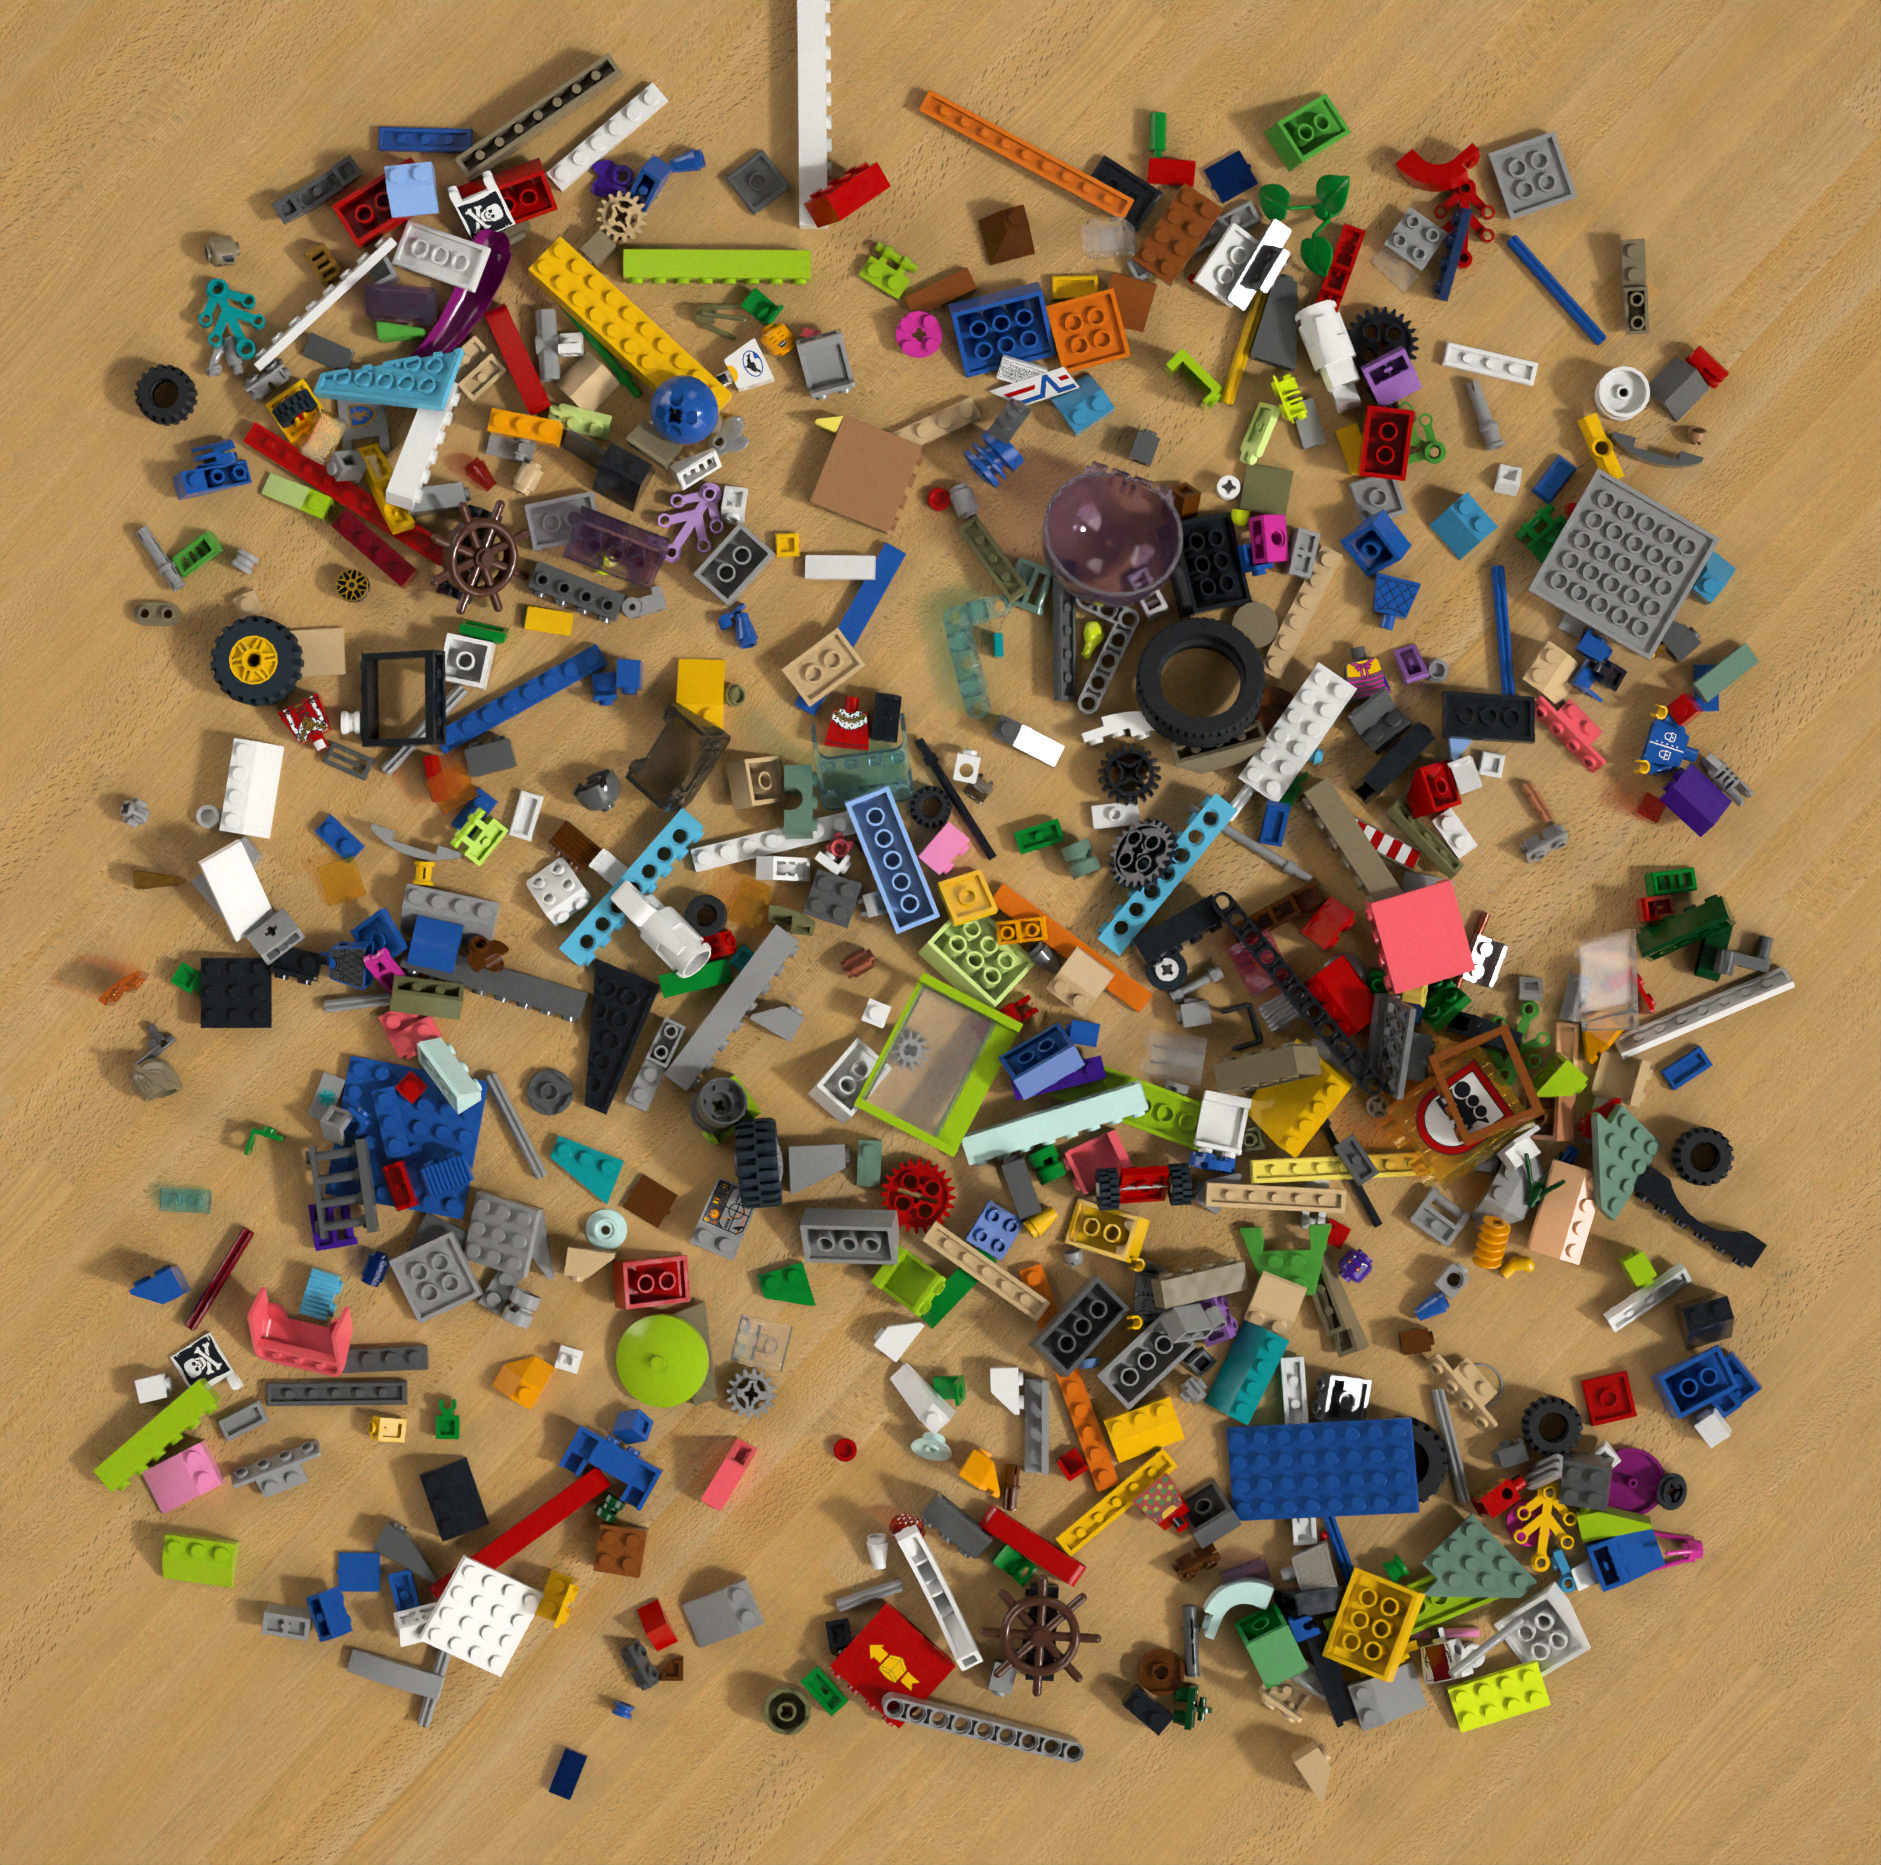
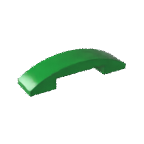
(955, 1289)

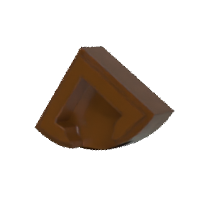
(673, 1670)

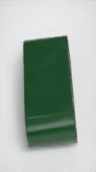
(1707, 953)

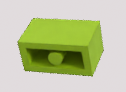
(1637, 1268)

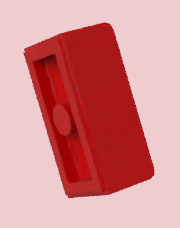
(1171, 172)

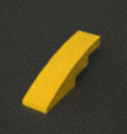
(378, 477)

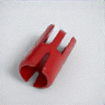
(1707, 366)

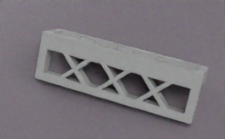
(1037, 1425)

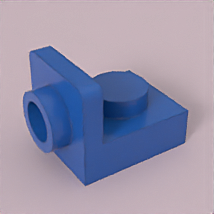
(604, 688)

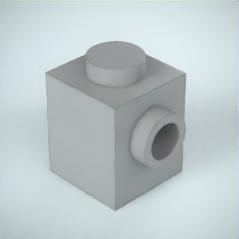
(1193, 1013)

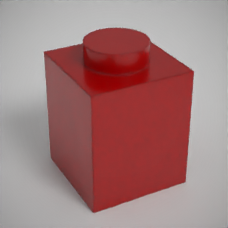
(1684, 709)

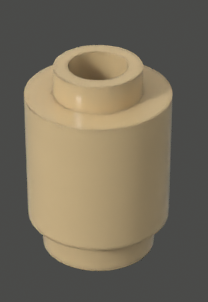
(527, 477)

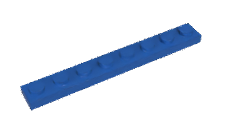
(523, 697)

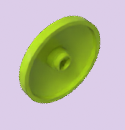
(662, 1360)

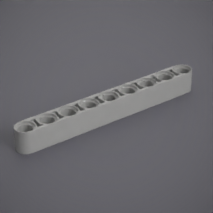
(974, 1719)

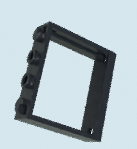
(434, 699)

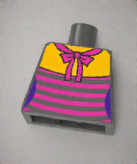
(1364, 675)

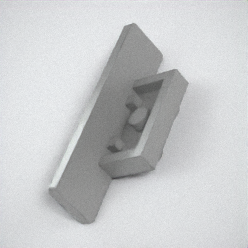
(279, 1471)

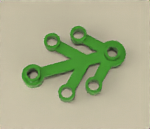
(1422, 445)
(1524, 1048)

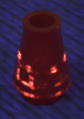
(479, 472)

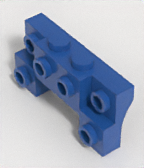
(615, 1460)

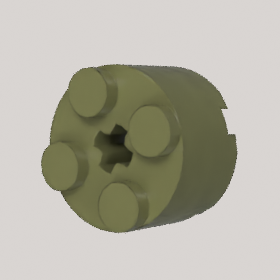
(785, 1722)

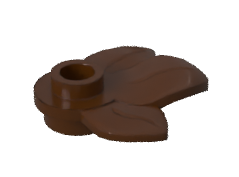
(486, 954)

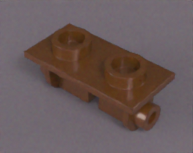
(1189, 1567)

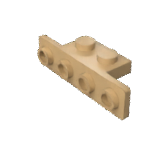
(1467, 1387)

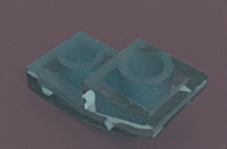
(185, 1200)

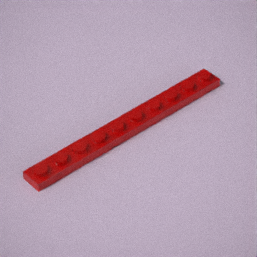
(341, 491)

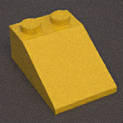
(702, 688)
(1107, 1231)

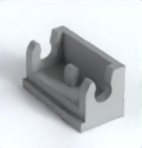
(1302, 553)
(287, 1621)

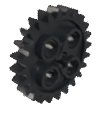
(1362, 342)
(1143, 854)

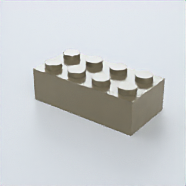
(1267, 1068)

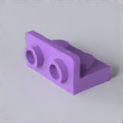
(1227, 1331)

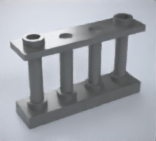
(362, 1174)

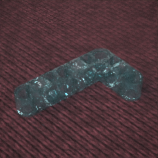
(963, 645)

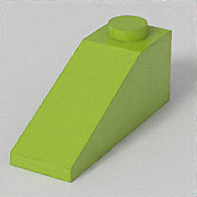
(298, 496)
(1610, 1523)

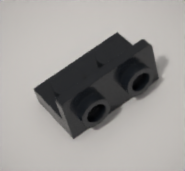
(297, 964)

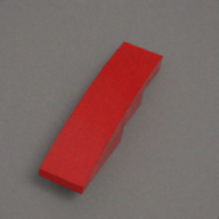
(1342, 264)

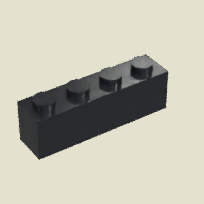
(1176, 932)

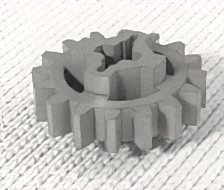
(762, 1394)

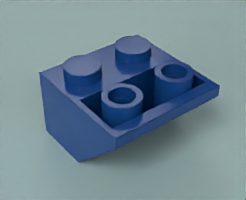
(164, 1287)

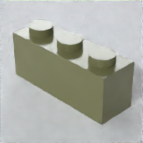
(426, 997)

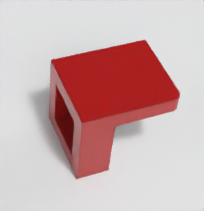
(1072, 1464)

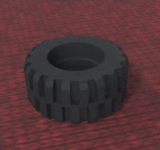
(1434, 1458)

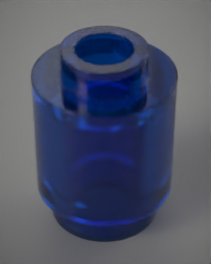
(375, 1268)

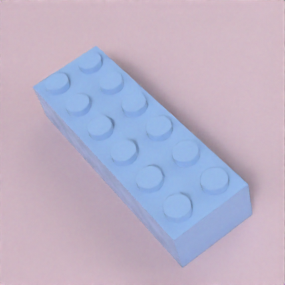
(892, 859)

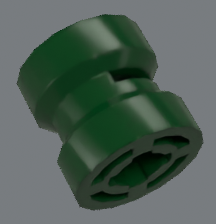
(609, 1507)

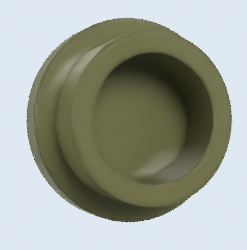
(734, 695)

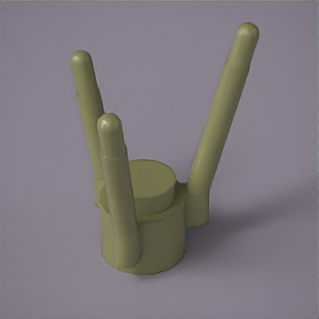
(708, 314)

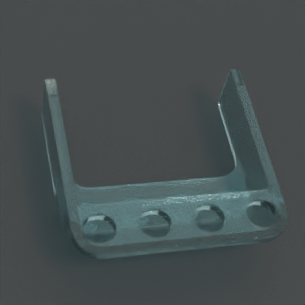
(858, 773)

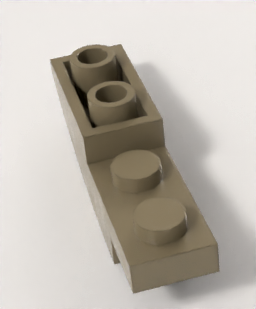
(1633, 286)

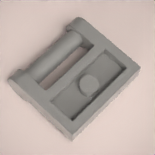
(1434, 1222)

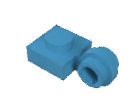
(1559, 1563)

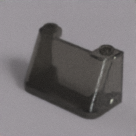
(678, 759)

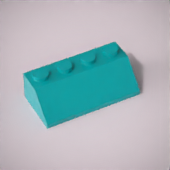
(1246, 1371)

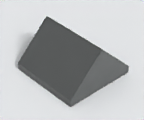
(1677, 388)

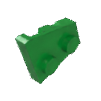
(787, 1285)

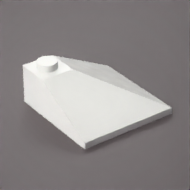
(1549, 1630)

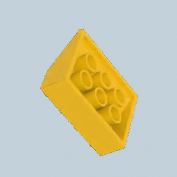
(1298, 1108)
(1373, 1625)

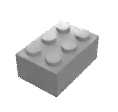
(734, 565)

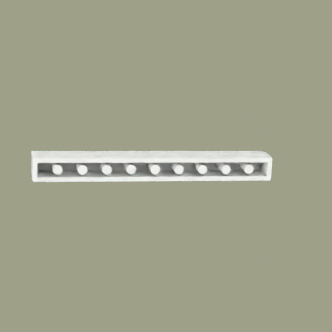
(813, 102)

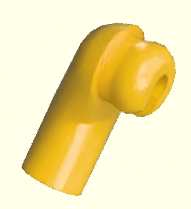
(1517, 1263)

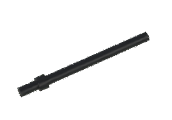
(932, 760)
(1359, 1190)

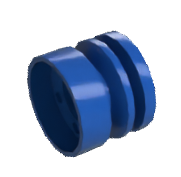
(992, 459)

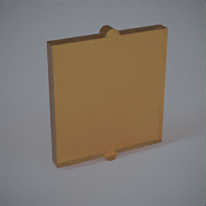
(451, 788)

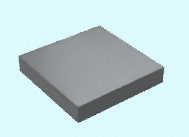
(1377, 494)

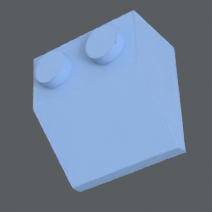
(411, 189)

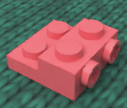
(407, 1030)

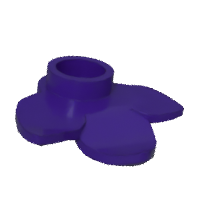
(608, 178)

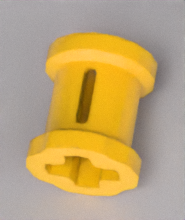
(420, 865)

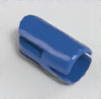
(219, 449)

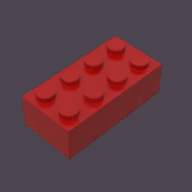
(368, 212)

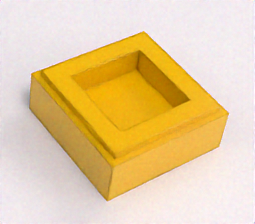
(787, 545)

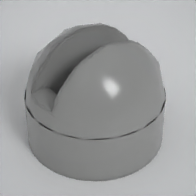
(1073, 1257)

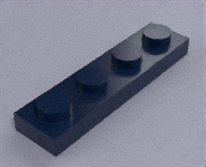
(1454, 245)

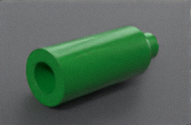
(1157, 133)

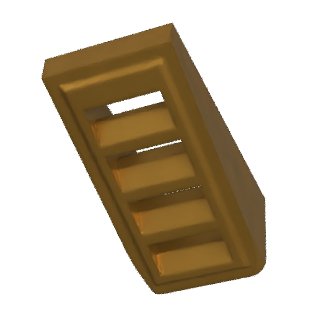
(314, 264)
(150, 880)

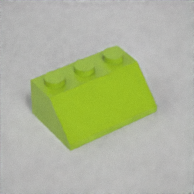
(1559, 1081)
(199, 1559)

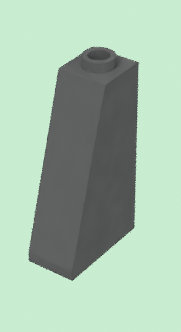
(1277, 330)

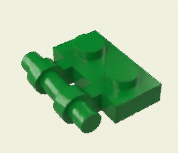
(1541, 542)

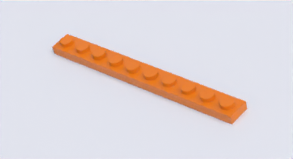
(1026, 155)
(1076, 1395)

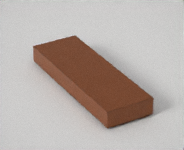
(941, 292)

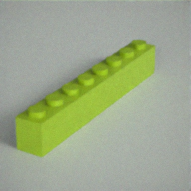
(717, 265)

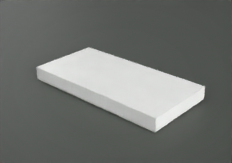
(441, 256)
(236, 889)

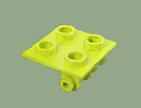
(1280, 389)

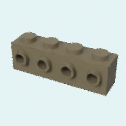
(1199, 1283)

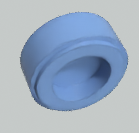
(1089, 1362)

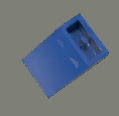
(1623, 1558)

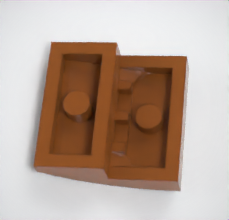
(1133, 298)

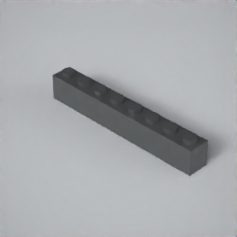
(511, 985)

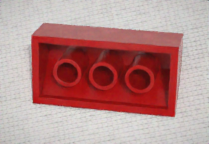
(522, 188)

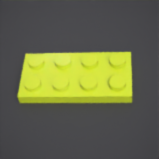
(1498, 1695)

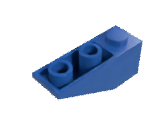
(211, 479)

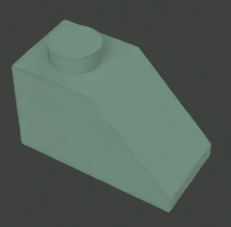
(869, 1162)

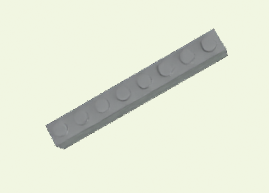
(731, 1008)

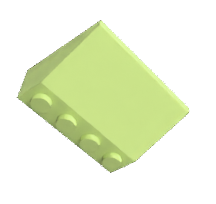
(975, 961)

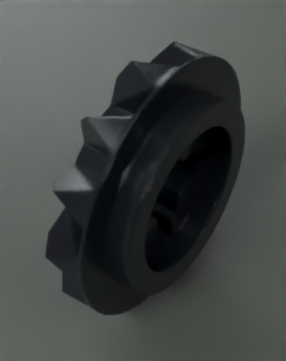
(1676, 1497)

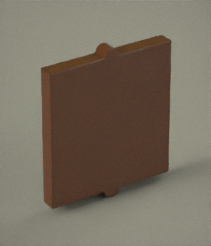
(650, 1201)

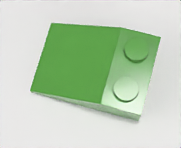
(1307, 132)

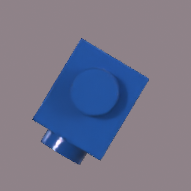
(1246, 561)

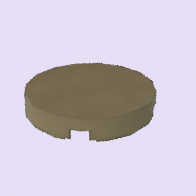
(1257, 623)

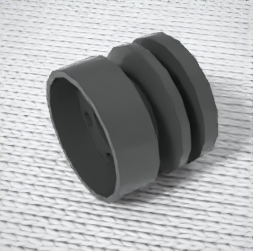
(727, 1097)

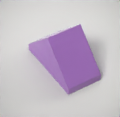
(1410, 664)

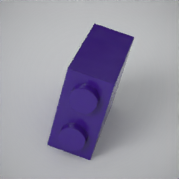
(1695, 799)

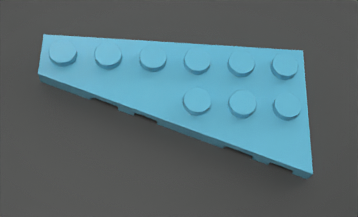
(398, 382)

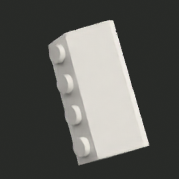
(251, 788)

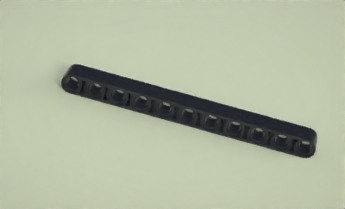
(1307, 999)

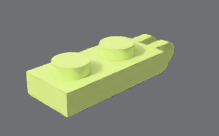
(582, 420)
(1259, 432)

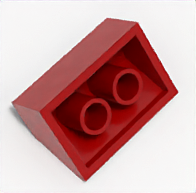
(1342, 995)

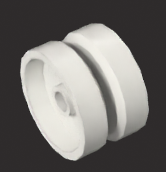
(1624, 380)

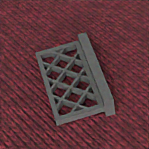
(1382, 1036)

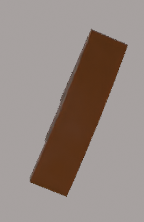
(1285, 908)

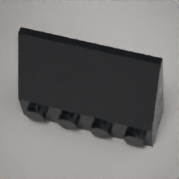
(1209, 567)

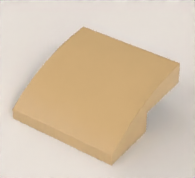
(477, 369)

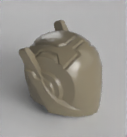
(154, 1079)

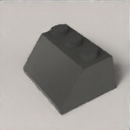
(955, 1526)

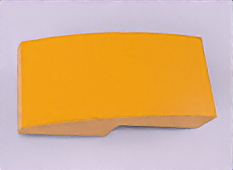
(1021, 930)

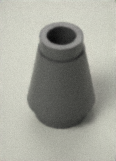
(1044, 957)

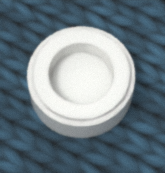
(208, 816)

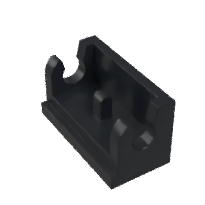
(886, 717)

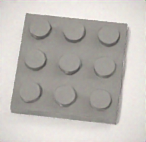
(1532, 176)
(502, 1234)
(436, 1277)

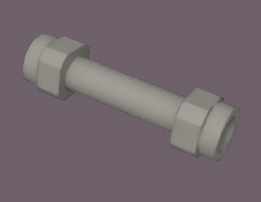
(1213, 974)

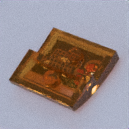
(129, 984)

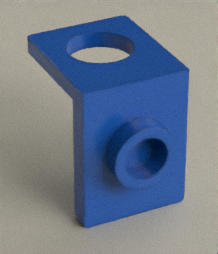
(1584, 679)
(362, 1117)

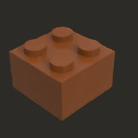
(620, 1549)

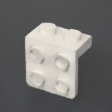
(559, 891)

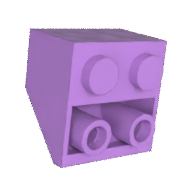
(1391, 377)

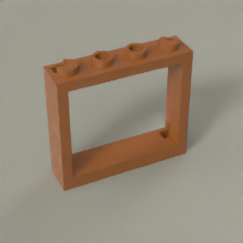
(1452, 1110)

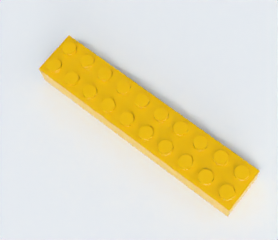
(616, 320)

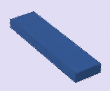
(424, 140)

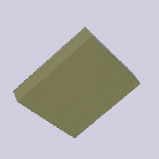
(1266, 490)

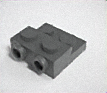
(1341, 1398)

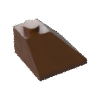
(1007, 235)

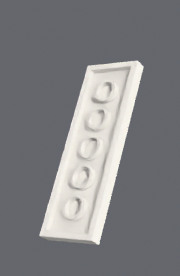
(1298, 733)

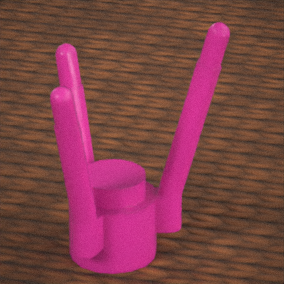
(1691, 1549)

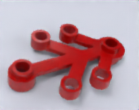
(1464, 199)

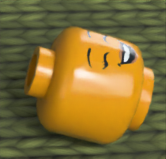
(777, 339)

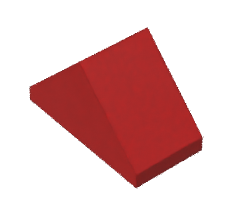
(1654, 907)
(657, 1625)

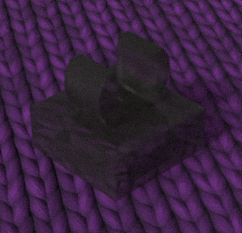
(979, 790)

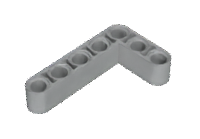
(1108, 650)

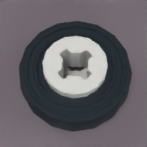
(1161, 975)

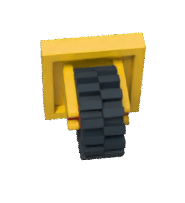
(294, 409)

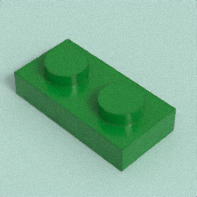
(1039, 836)

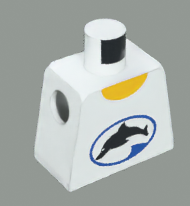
(746, 368)

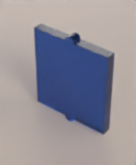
(1231, 177)

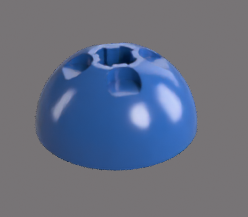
(693, 404)

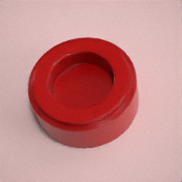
(938, 499)
(845, 1449)

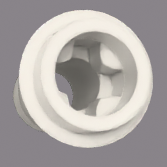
(877, 1548)

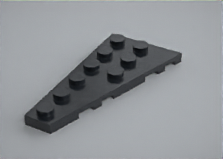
(617, 1020)

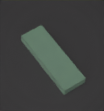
(1725, 672)

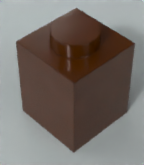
(1415, 1340)

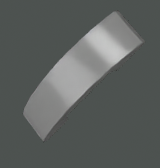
(388, 837)

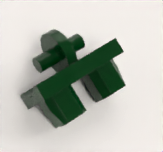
(1187, 1717)

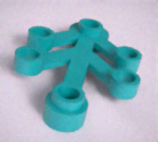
(230, 315)

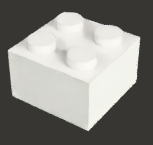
(468, 661)

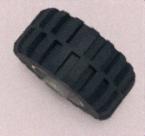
(758, 1163)

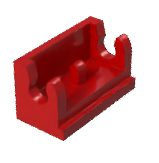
(400, 1186)

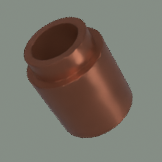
(858, 962)

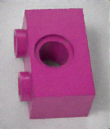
(1269, 539)

